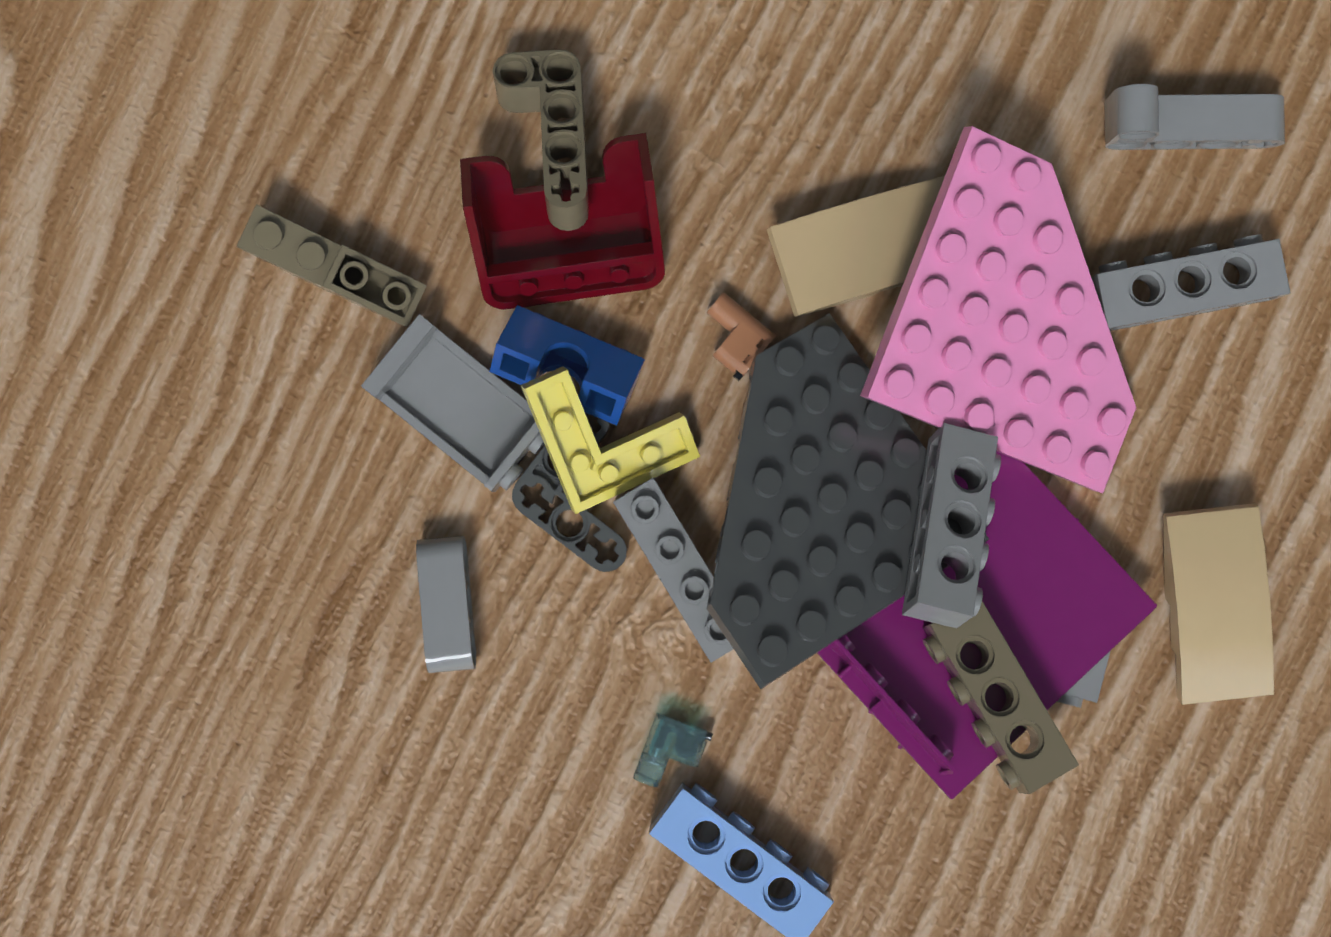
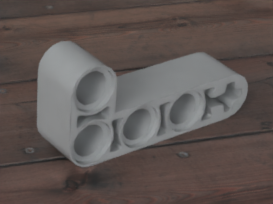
(1148, 121)

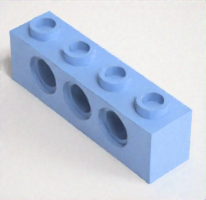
(791, 915)

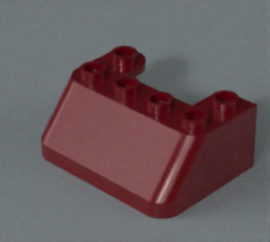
(533, 263)

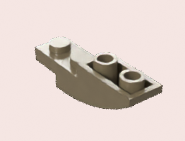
(331, 266)

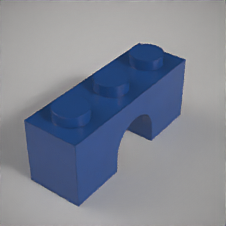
(540, 345)

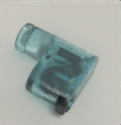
(671, 740)

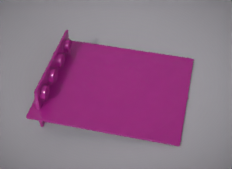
(1053, 601)

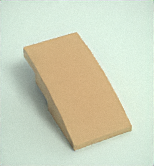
(852, 247)
(1219, 603)

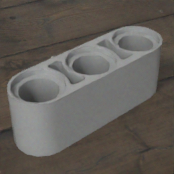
(446, 604)

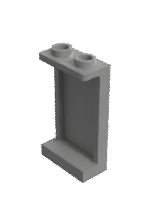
(456, 404)

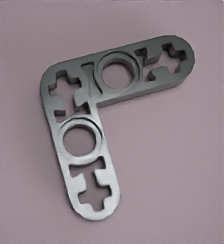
(542, 473)

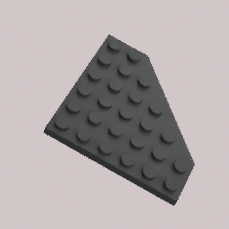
(813, 506)

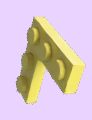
(597, 473)

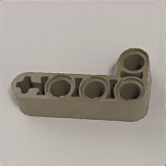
(564, 139)

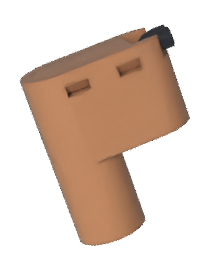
(746, 337)

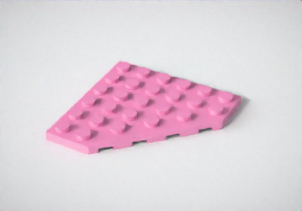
(1006, 321)

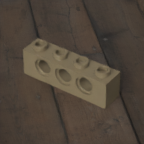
(1048, 752)

